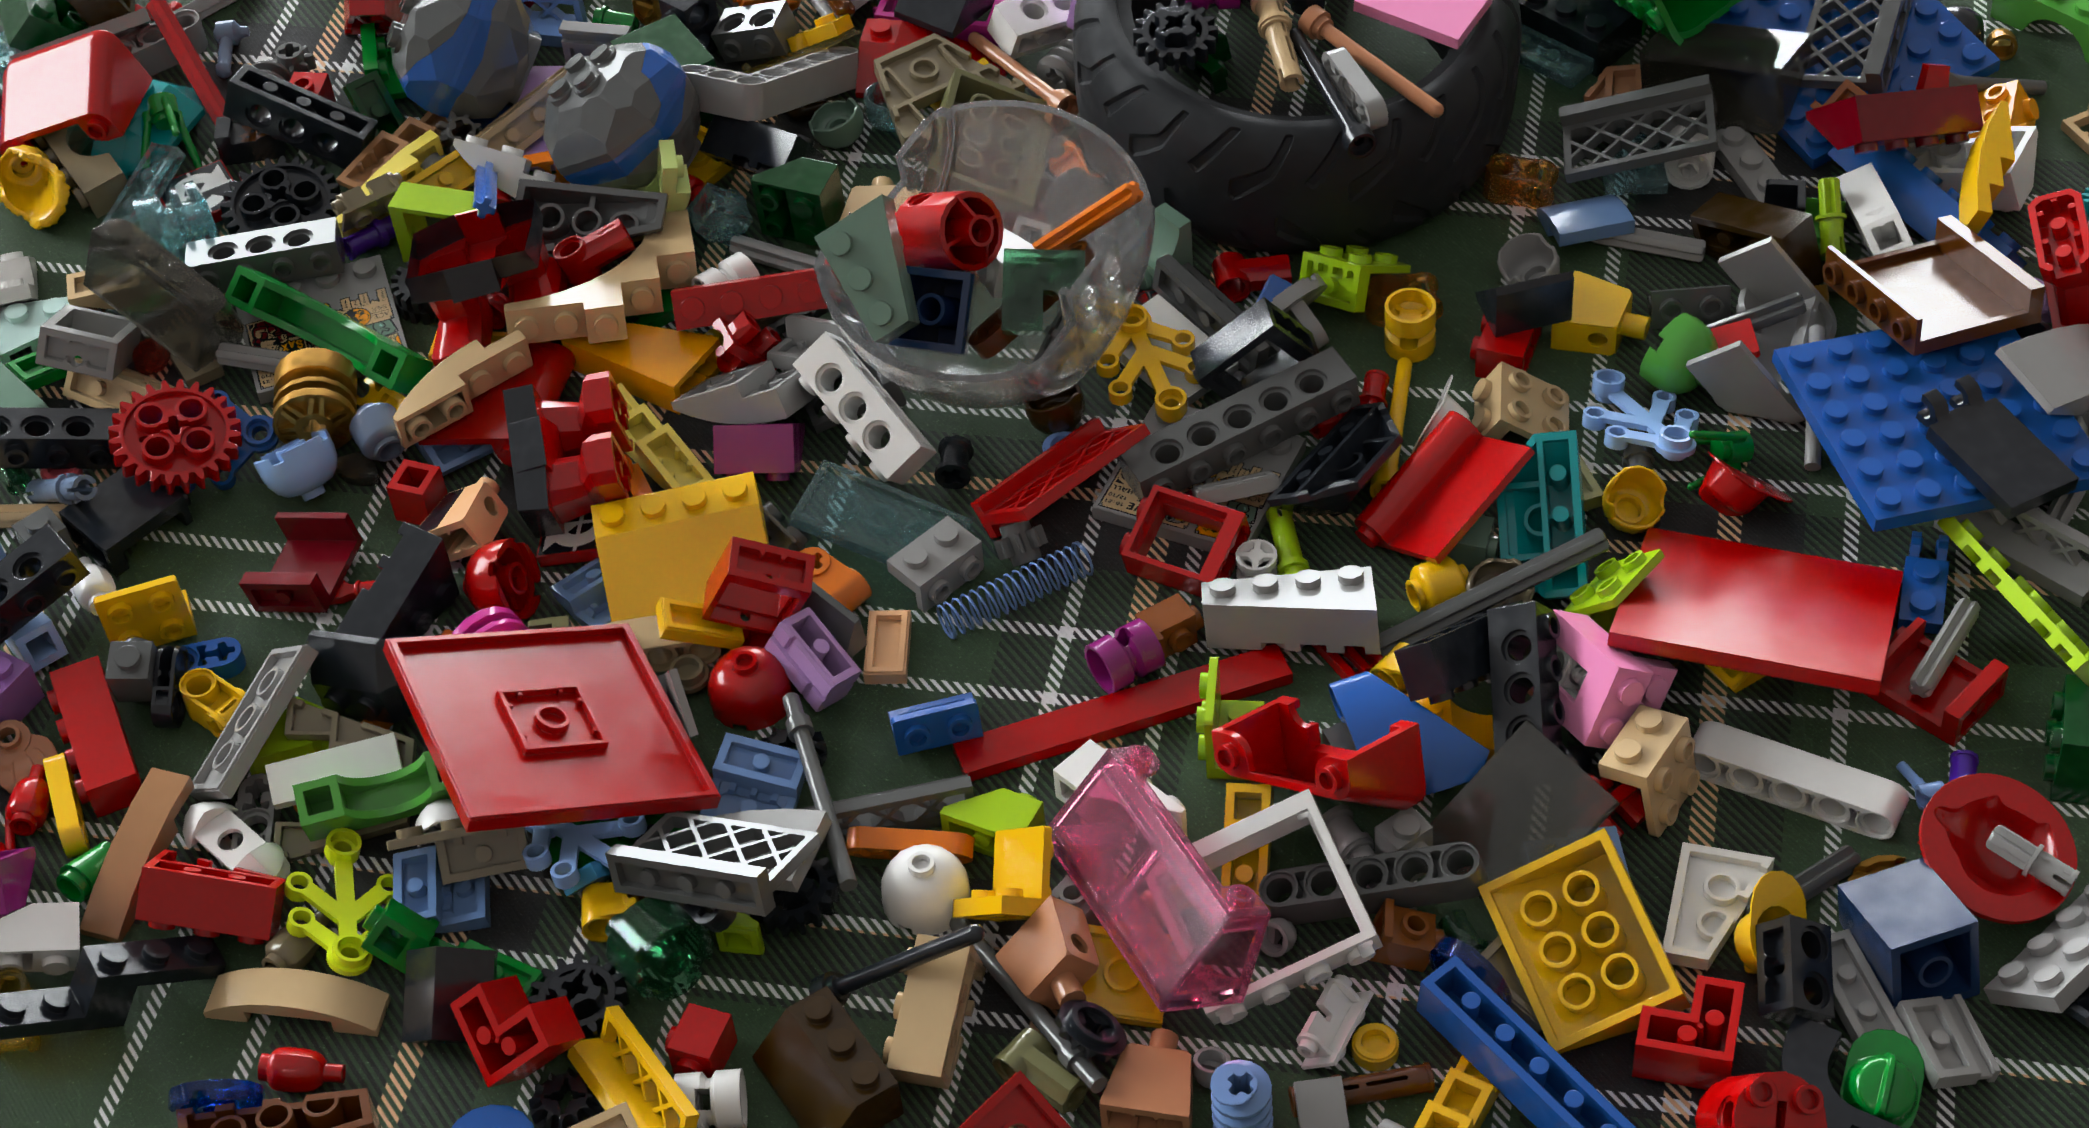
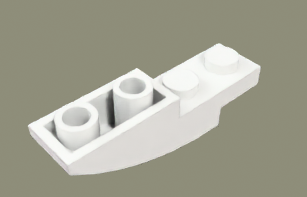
(507, 162)

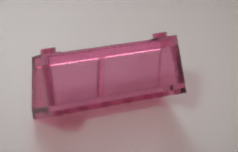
(1153, 889)

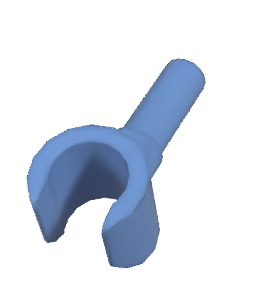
(1923, 790)

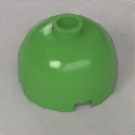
(1683, 340)

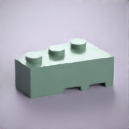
(872, 268)

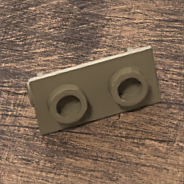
(360, 209)

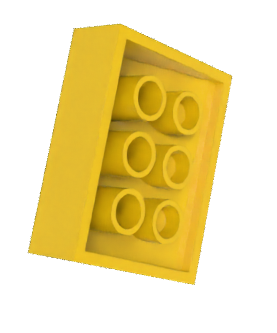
(672, 541)
(1582, 943)

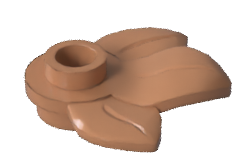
(21, 753)

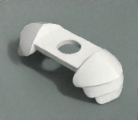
(213, 820)

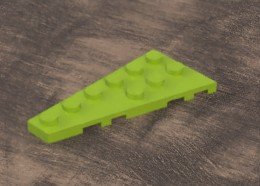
(2021, 596)

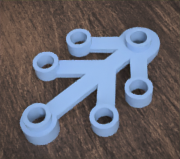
(1669, 441)
(576, 839)

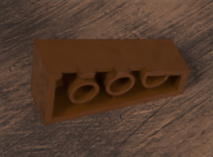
(319, 1110)

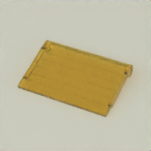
(802, 52)

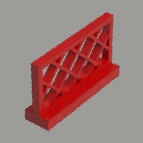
(1054, 473)

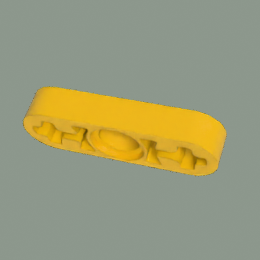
(66, 805)

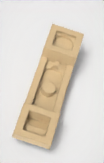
(298, 994)

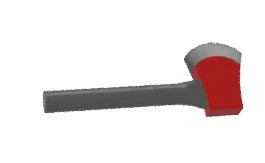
(1940, 76)

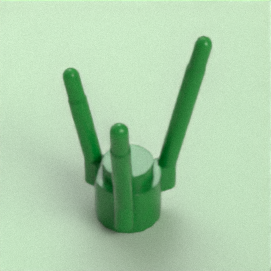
(165, 115)
(1731, 447)

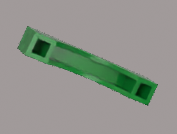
(327, 328)

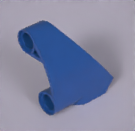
(1373, 705)

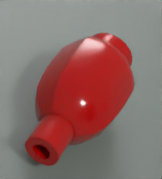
(29, 803)
(298, 1070)

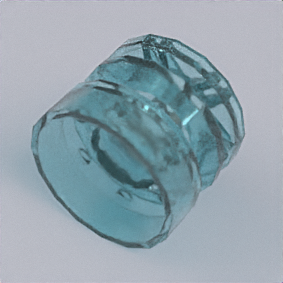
(176, 223)

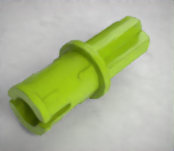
(1831, 216)

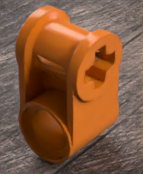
(839, 580)

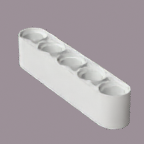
(1799, 780)

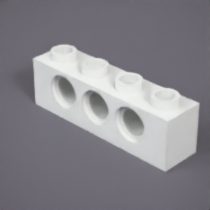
(1029, 25)
(907, 446)

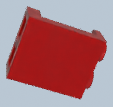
(1958, 699)

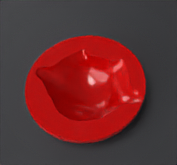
(1955, 839)

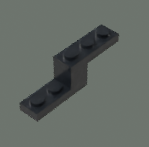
(107, 984)

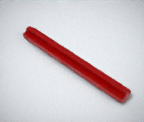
(187, 58)

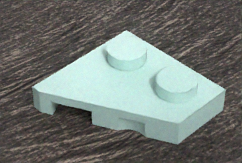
(22, 323)

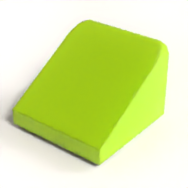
(742, 936)

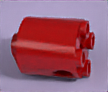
(950, 230)
(1762, 1102)

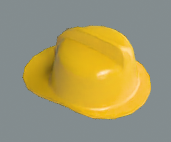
(1772, 897)

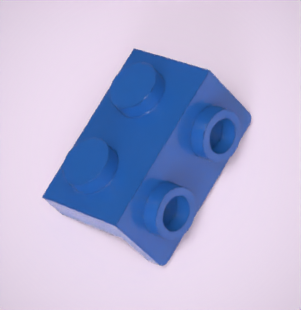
(935, 723)

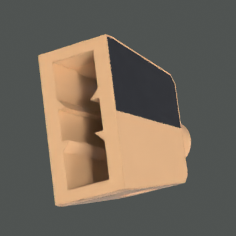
(467, 518)

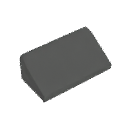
(837, 619)

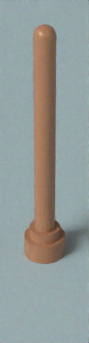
(1317, 24)
(1056, 98)

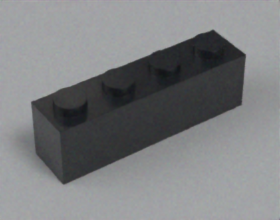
(1448, 660)

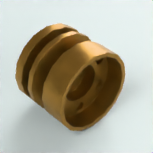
(314, 393)

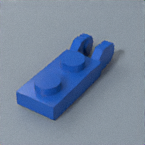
(1924, 585)

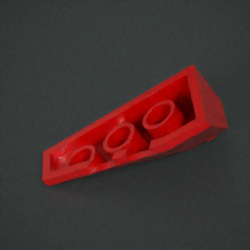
(885, 36)

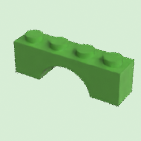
(2068, 13)
(367, 801)

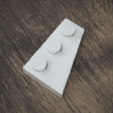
(1709, 901)

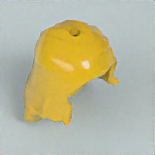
(35, 189)

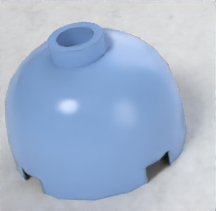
(299, 466)

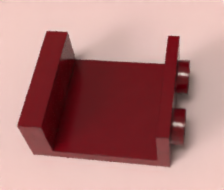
(309, 566)

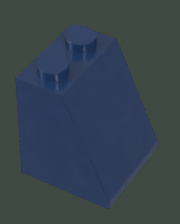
(944, 311)
(1912, 932)

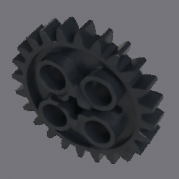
(278, 196)

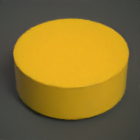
(1375, 1047)

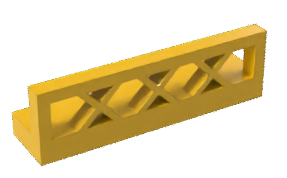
(631, 1075)

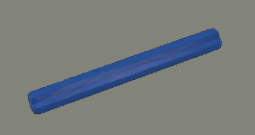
(485, 190)

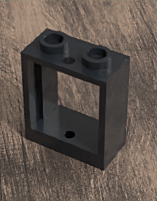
(1240, 337)

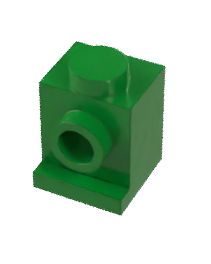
(395, 931)

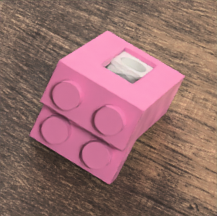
(1603, 683)

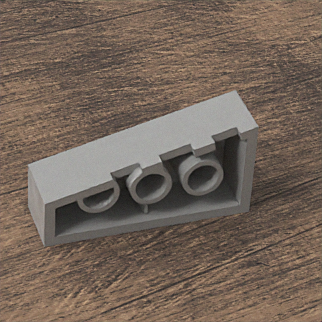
(1293, 611)

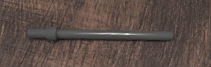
(801, 733)
(1072, 1060)

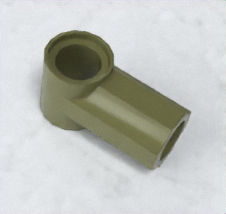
(1038, 1062)

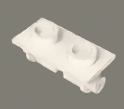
(1325, 1039)

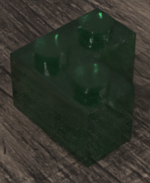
(1030, 276)

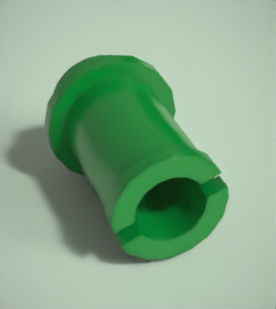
(607, 16)

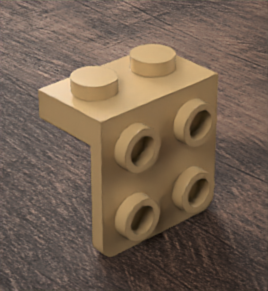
(1518, 403)
(1659, 758)

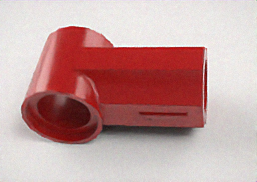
(584, 257)
(1241, 276)

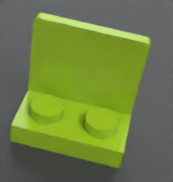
(1347, 273)
(1612, 585)
(1214, 714)

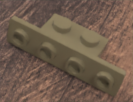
(468, 854)

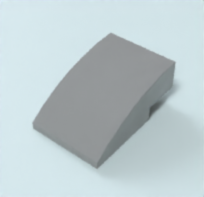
(745, 396)

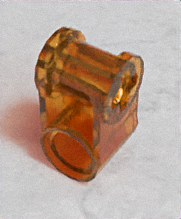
(1516, 181)
(1383, 285)

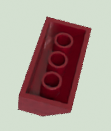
(1900, 118)

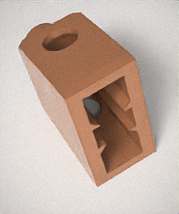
(1051, 954)
(1150, 1086)

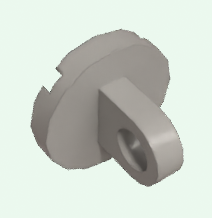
(1295, 303)

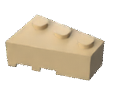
(932, 1017)

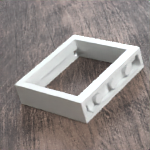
(1256, 832)

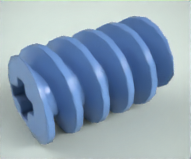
(1241, 1096)

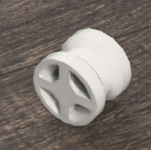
(1255, 558)

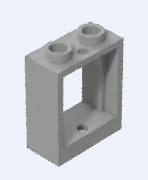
(97, 337)

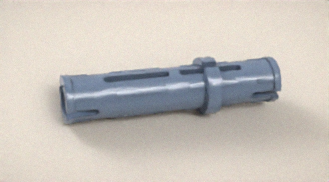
(62, 489)

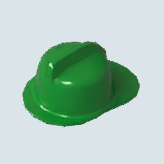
(1884, 1076)

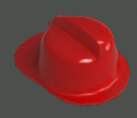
(1735, 491)

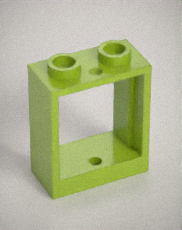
(415, 202)

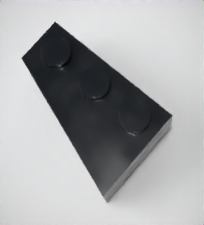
(754, 145)

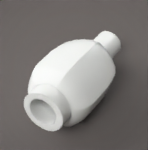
(95, 584)

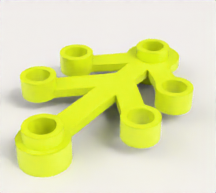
(341, 851)

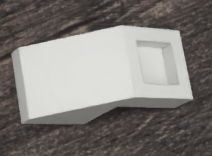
(17, 278)

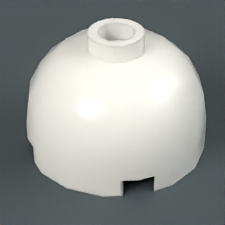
(921, 888)

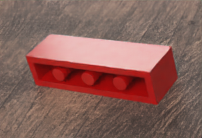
(757, 296)
(96, 736)

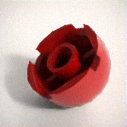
(503, 576)
(748, 688)

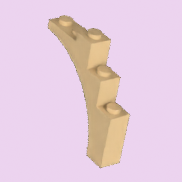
(628, 289)

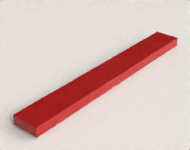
(1117, 713)

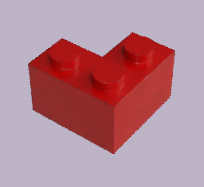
(511, 1034)
(1691, 1046)

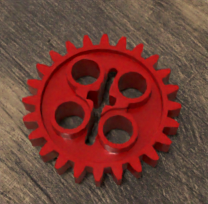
(187, 445)

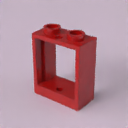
(1221, 560)
(757, 582)

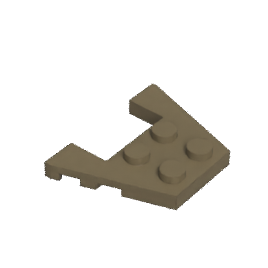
(920, 74)
(313, 723)

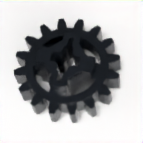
(1175, 36)
(807, 904)
(581, 986)

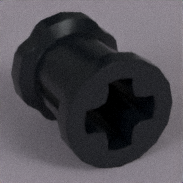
(954, 459)

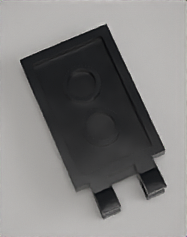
(1994, 449)

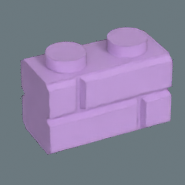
(813, 659)

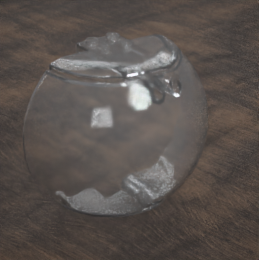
(1039, 174)

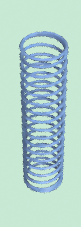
(953, 635)

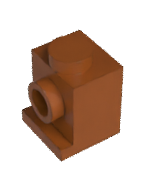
(1173, 624)
(1405, 936)

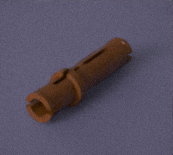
(1382, 1085)

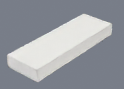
(353, 760)

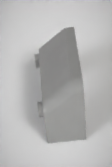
(1733, 373)

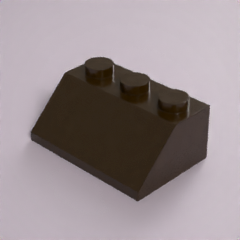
(827, 1068)

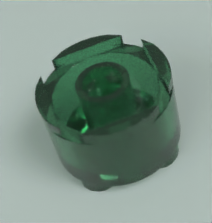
(658, 948)

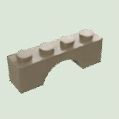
(95, 178)

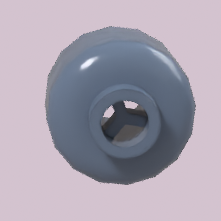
(376, 432)

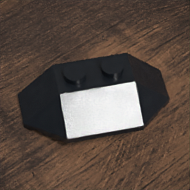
(1340, 463)
(355, 677)

